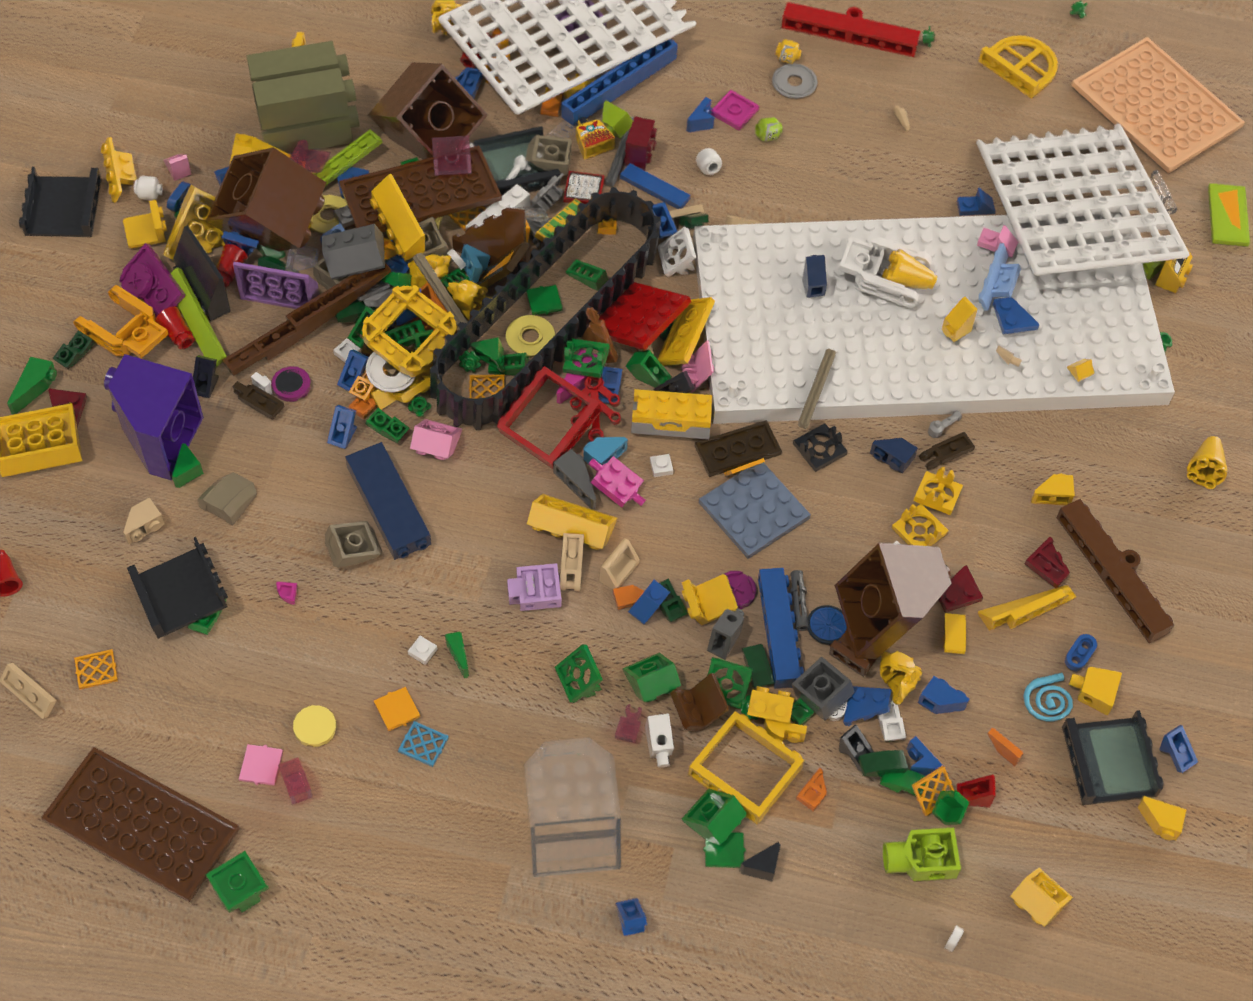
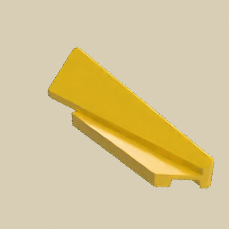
(1026, 608)

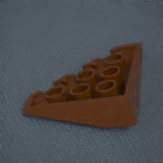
(495, 235)

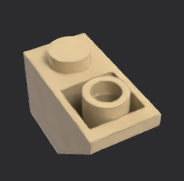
(142, 520)

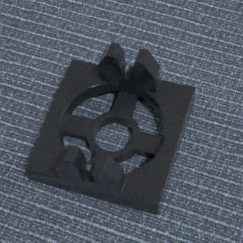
(801, 444)

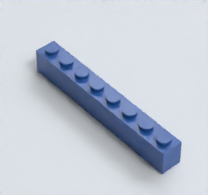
(617, 82)

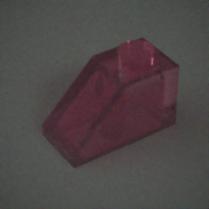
(295, 780)

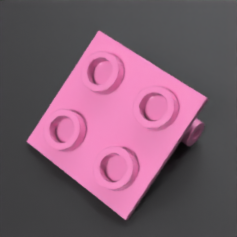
(699, 365)

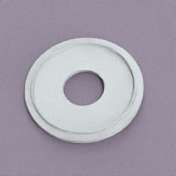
(380, 380)

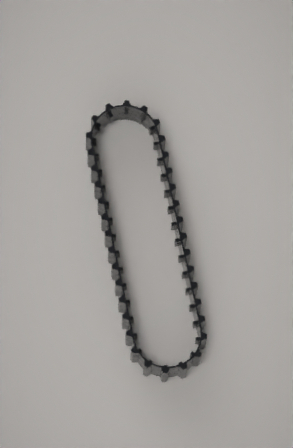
(605, 206)

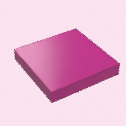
(734, 110)

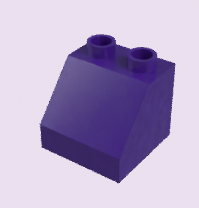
(155, 410)

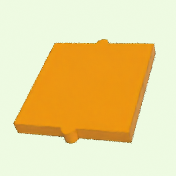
(396, 708)

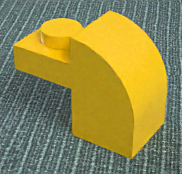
(783, 730)

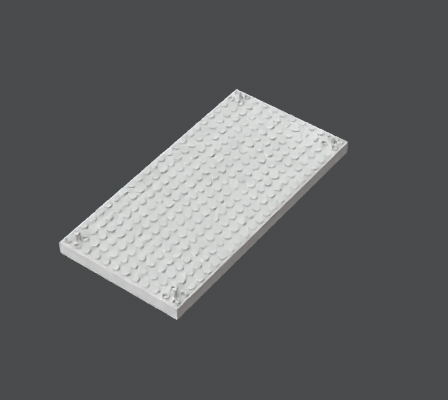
(895, 356)

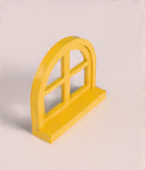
(1013, 74)

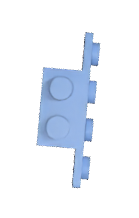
(1000, 279)

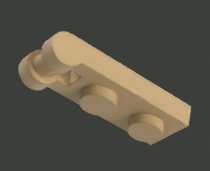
(571, 561)

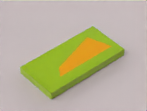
(1228, 215)

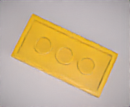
(686, 332)

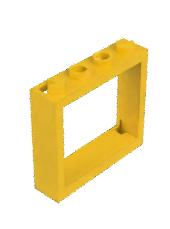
(711, 781)

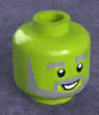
(768, 129)

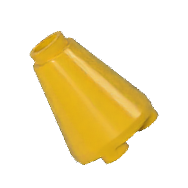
(908, 271)
(1208, 464)

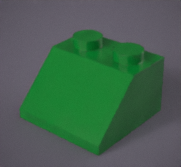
(652, 677)
(715, 816)

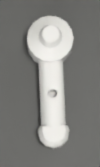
(519, 165)

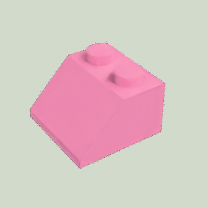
(435, 439)

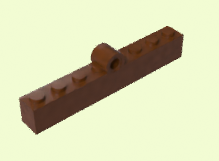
(1116, 570)

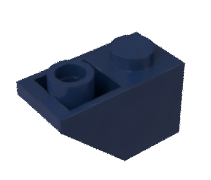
(814, 276)
(894, 452)

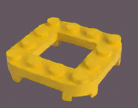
(400, 299)

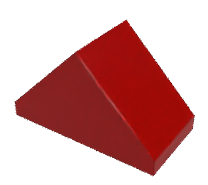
(979, 791)

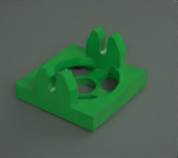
(600, 360)
(574, 661)
(745, 673)

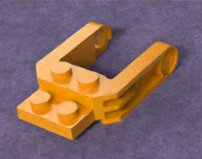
(136, 337)

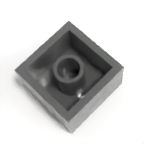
(823, 688)

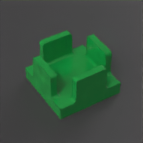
(237, 883)

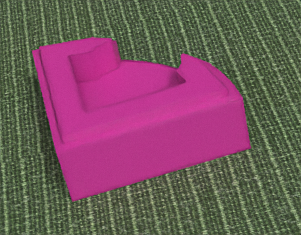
(287, 591)

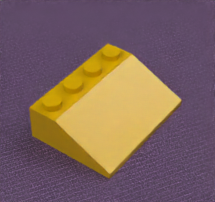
(39, 440)

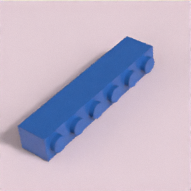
(779, 627)

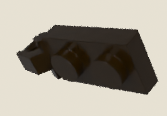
(258, 399)

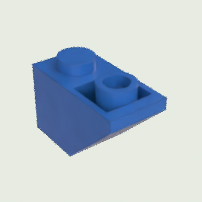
(942, 698)

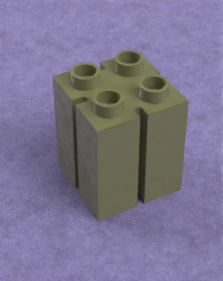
(303, 96)

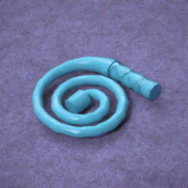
(1049, 702)

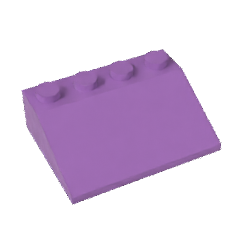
(274, 286)

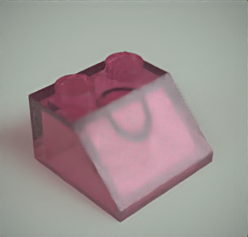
(451, 155)

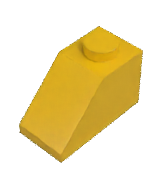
(959, 320)
(1055, 490)
(1163, 817)

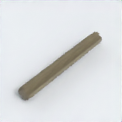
(438, 287)
(816, 388)

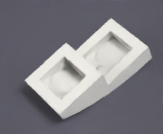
(891, 724)

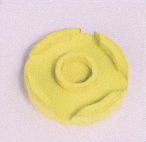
(314, 726)

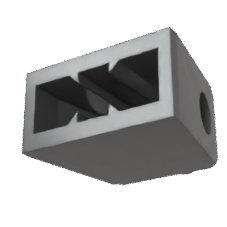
(729, 625)

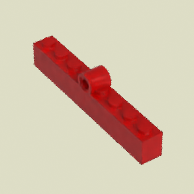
(850, 28)

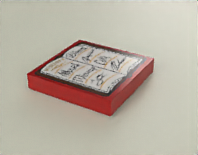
(582, 185)

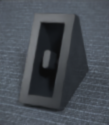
(762, 864)

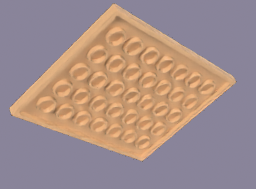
(1158, 104)

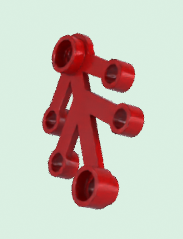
(594, 391)

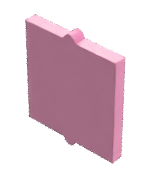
(260, 765)

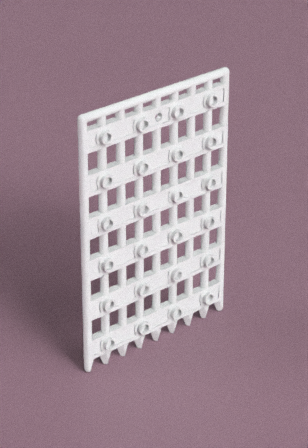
(560, 38)
(1085, 255)

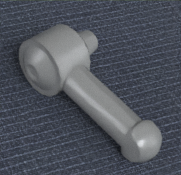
(936, 427)

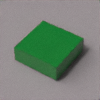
(801, 712)

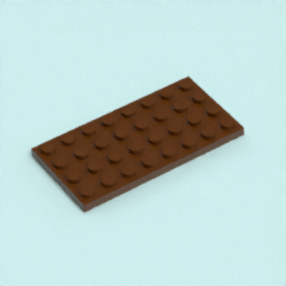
(423, 190)
(141, 824)

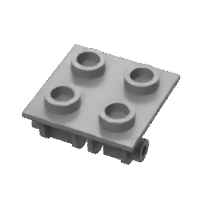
(547, 195)

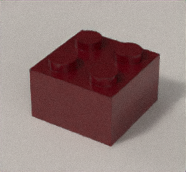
(640, 142)

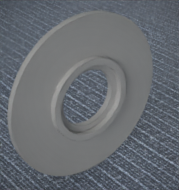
(808, 77)

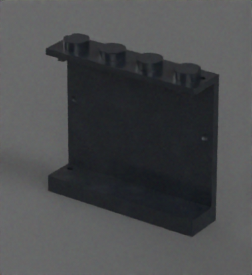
(60, 205)
(179, 591)

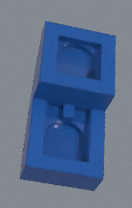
(612, 382)

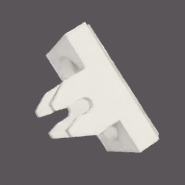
(666, 248)

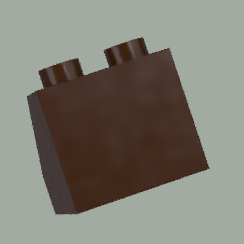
(424, 106)
(268, 200)
(890, 594)

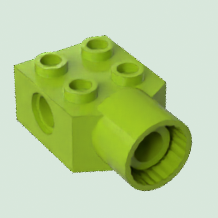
(924, 855)

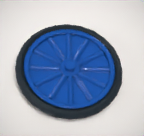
(826, 624)

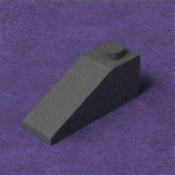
(573, 472)

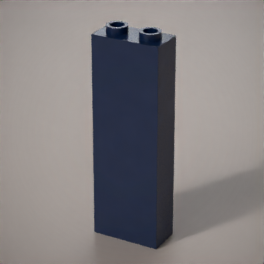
(388, 501)

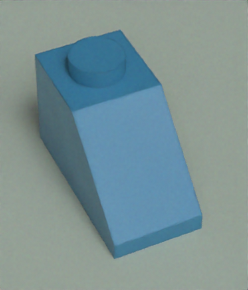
(604, 448)

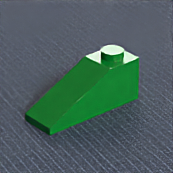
(33, 382)

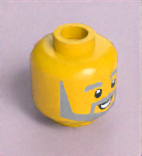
(788, 51)

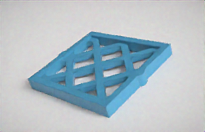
(418, 756)

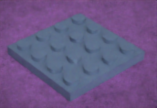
(754, 509)

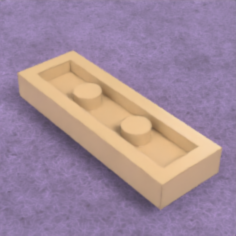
(27, 690)

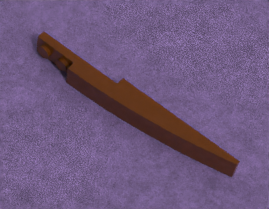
(304, 320)

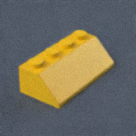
(398, 218)
(566, 517)

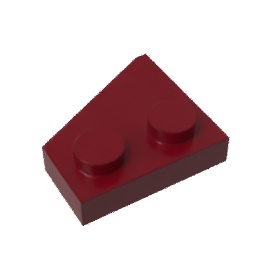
(63, 397)
(1048, 563)
(961, 592)

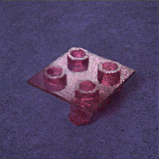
(309, 159)

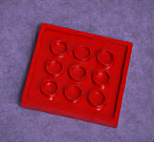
(642, 314)

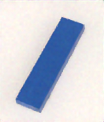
(655, 186)

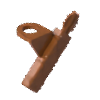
(598, 333)

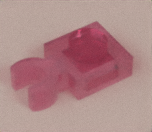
(629, 727)

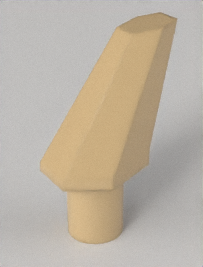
(902, 117)
(1008, 356)

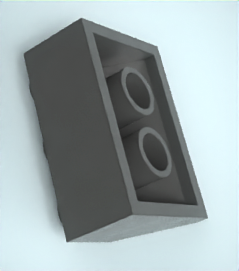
(354, 251)

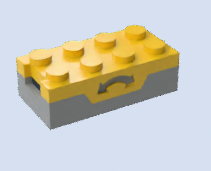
(671, 414)

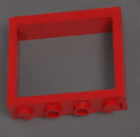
(570, 438)

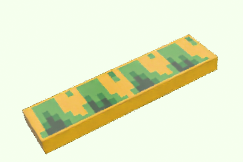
(558, 220)

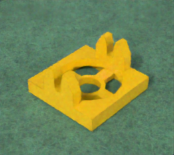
(943, 481)
(919, 511)

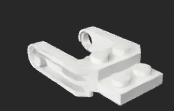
(864, 262)

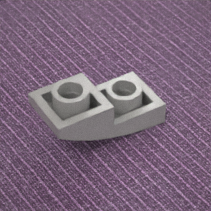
(377, 299)

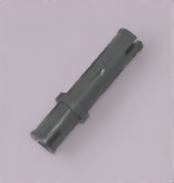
(797, 579)

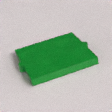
(544, 300)
(728, 854)

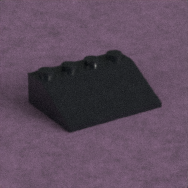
(201, 275)

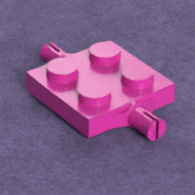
(617, 481)

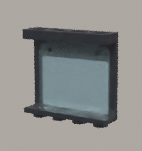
(500, 156)
(1112, 760)

